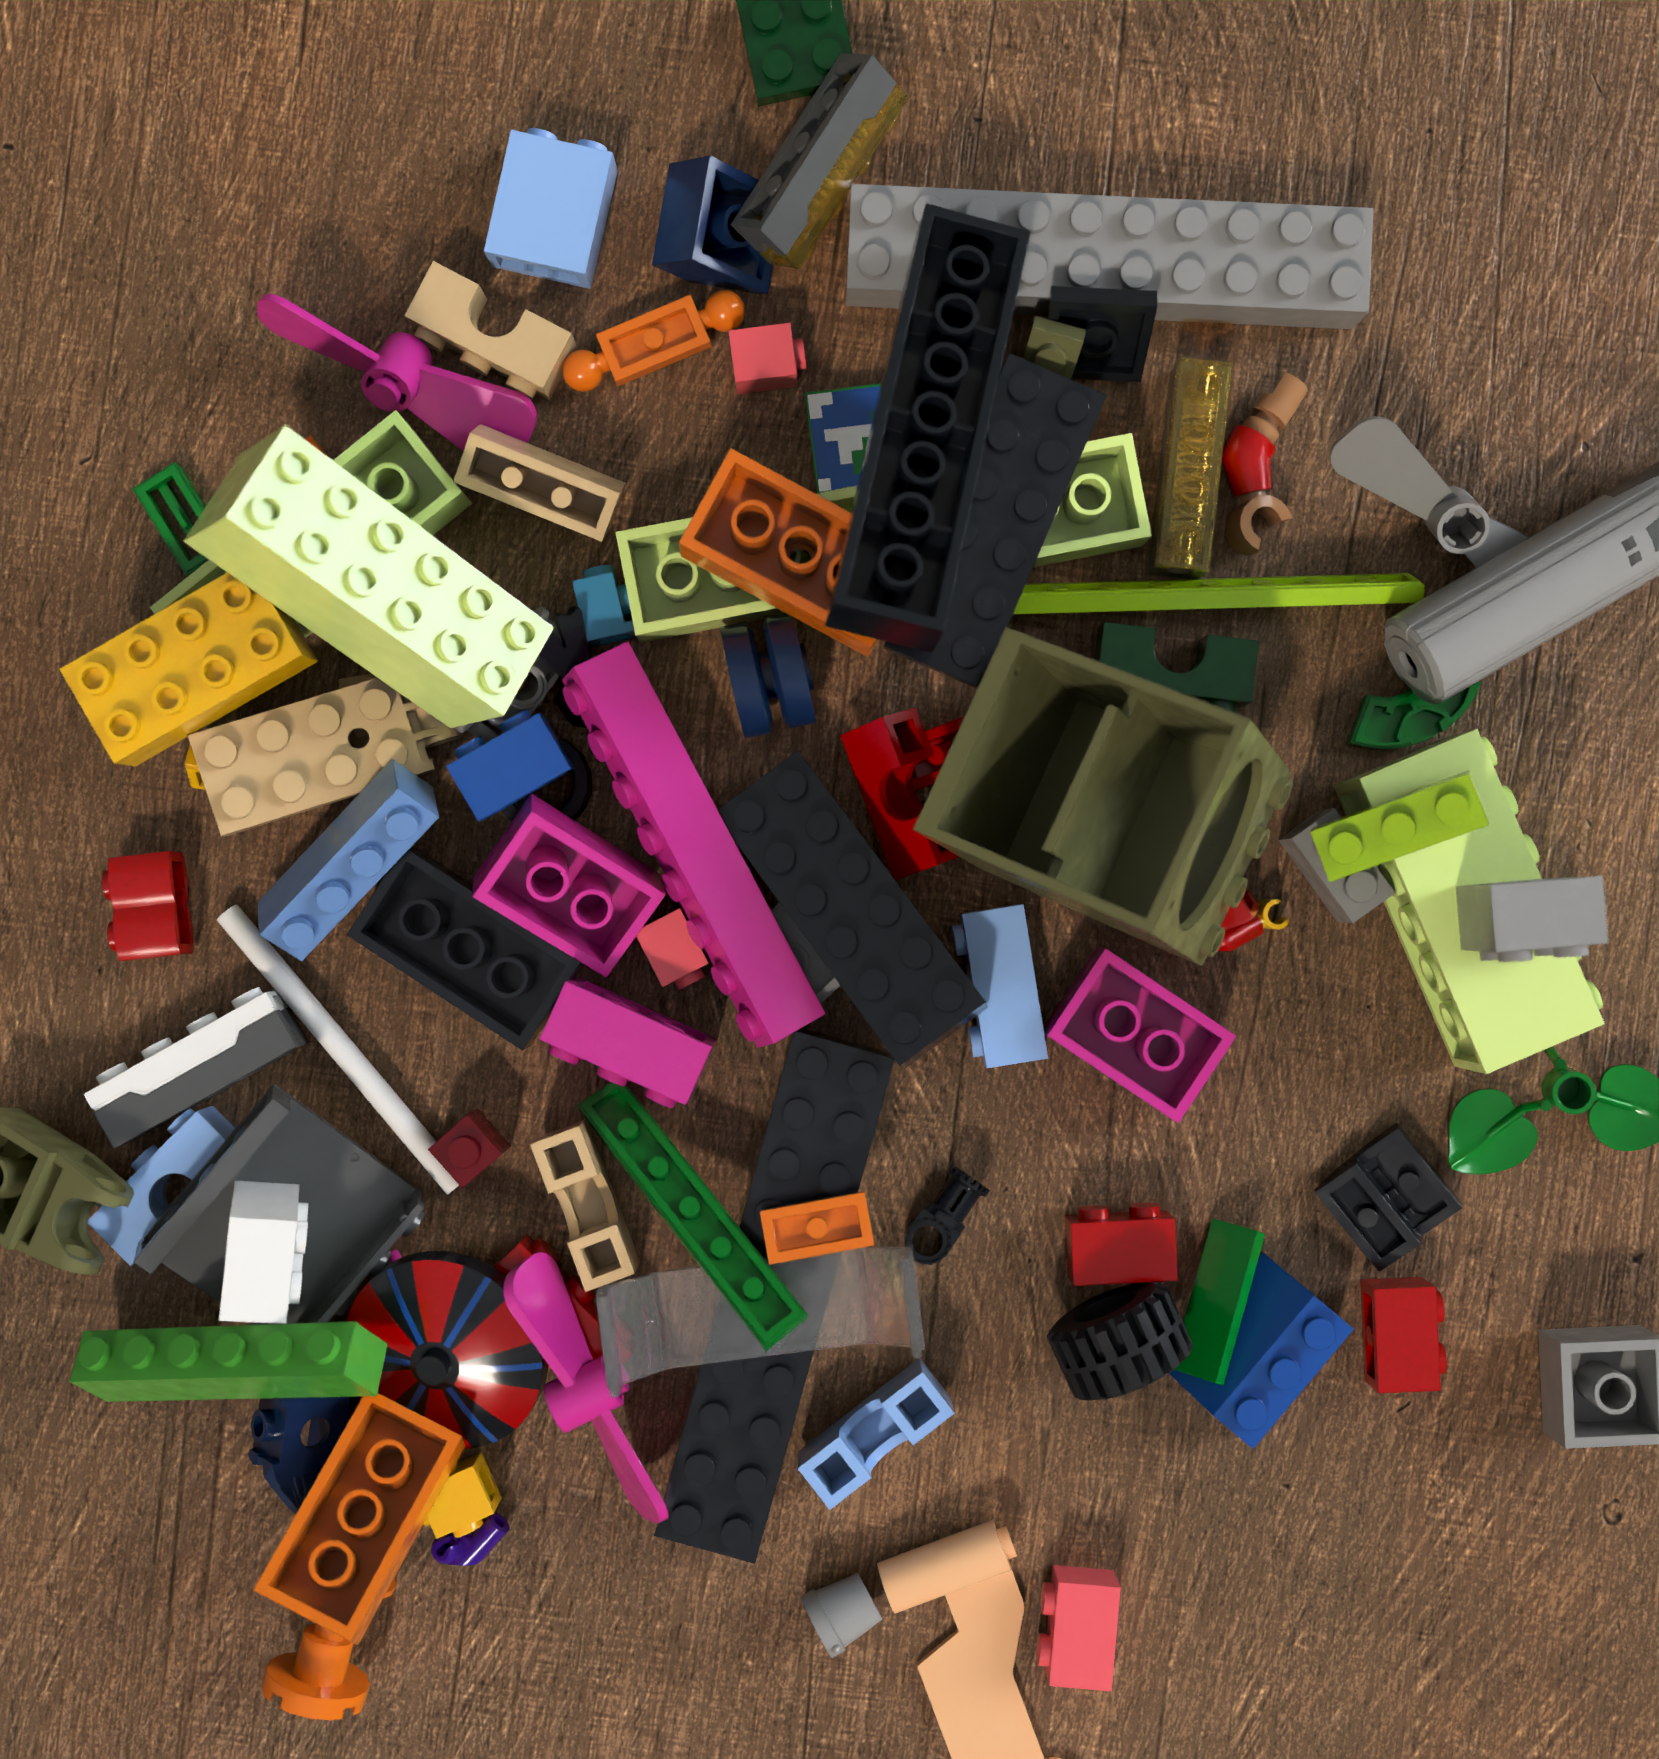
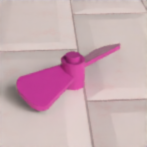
(404, 377)
(580, 1392)

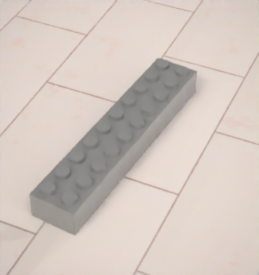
(1199, 255)

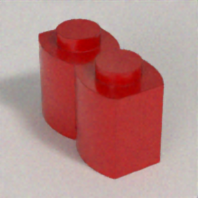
(148, 906)

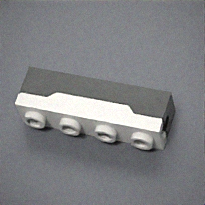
(195, 1067)

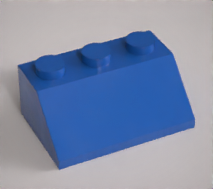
(1276, 1354)

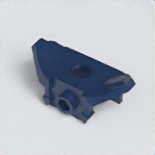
(278, 1447)

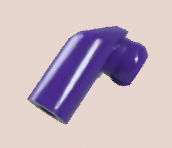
(473, 1546)

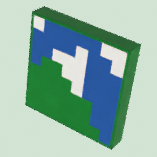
(839, 433)

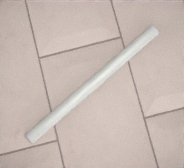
(335, 1042)

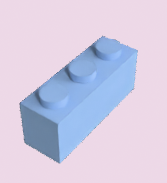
(1004, 975)

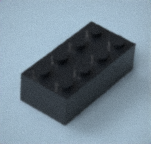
(463, 949)

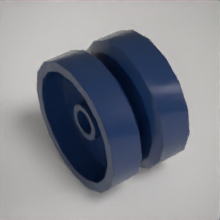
(768, 674)

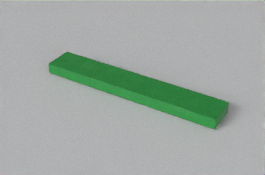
(693, 1214)

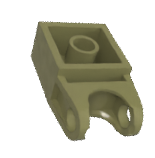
(49, 1192)

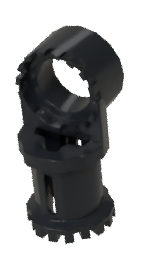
(942, 1217)

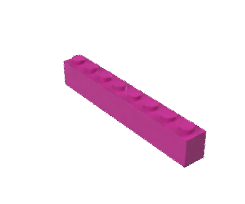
(691, 846)

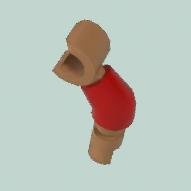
(1248, 463)

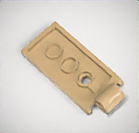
(303, 754)

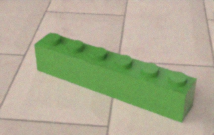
(230, 1362)

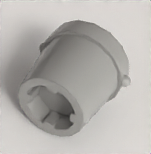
(841, 1612)

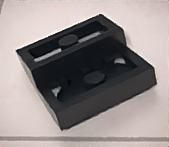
(1388, 1197)

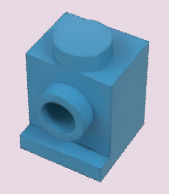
(603, 606)

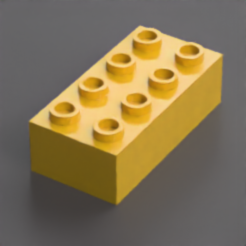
(185, 668)

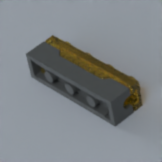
(820, 160)
(1190, 468)

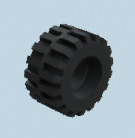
(1120, 1341)

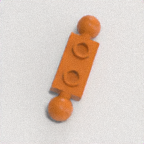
(653, 340)

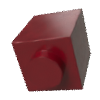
(469, 1147)

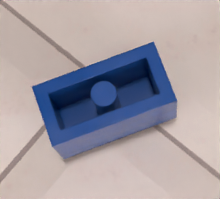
(510, 765)

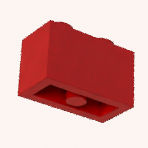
(1121, 1245)
(1402, 1334)

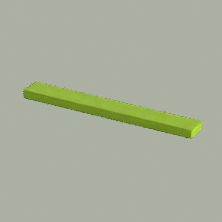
(1219, 593)

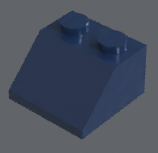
(697, 232)

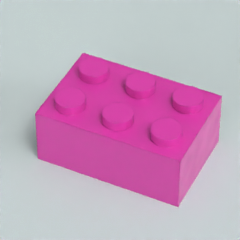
(568, 885)
(1138, 1033)
(627, 1041)

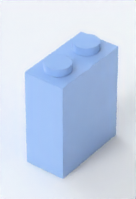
(551, 207)

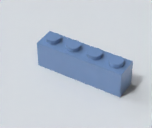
(347, 860)

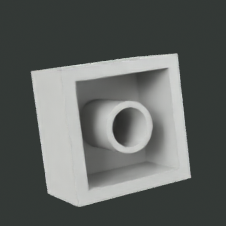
(263, 1252)

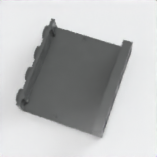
(352, 1196)

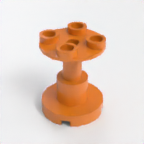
(318, 1677)

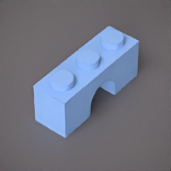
(191, 1145)
(851, 1447)

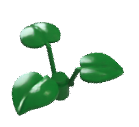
(1493, 1135)

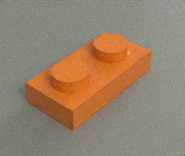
(816, 1227)

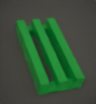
(160, 481)

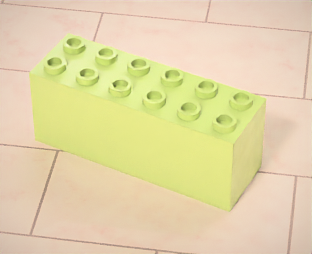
(369, 581)
(1489, 1008)

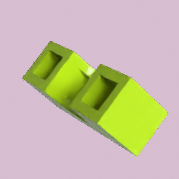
(1399, 826)

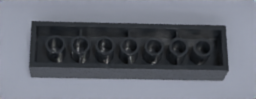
(928, 430)

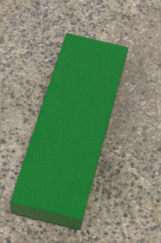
(1220, 1298)

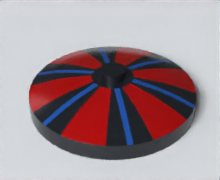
(452, 1344)

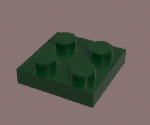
(791, 45)

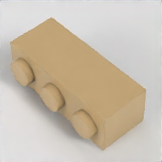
(539, 482)

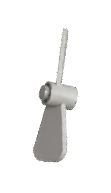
(1388, 464)

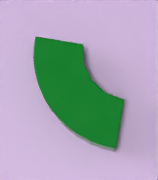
(1405, 719)

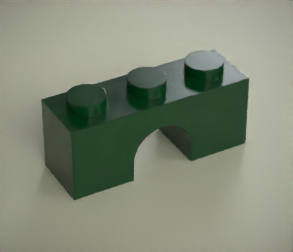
(1219, 676)

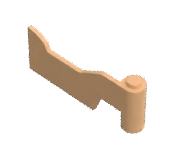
(971, 1669)

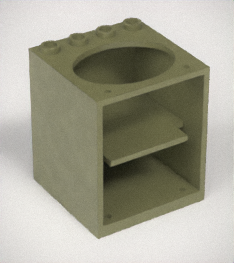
(1107, 794)

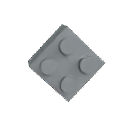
(1540, 914)
(1600, 1386)

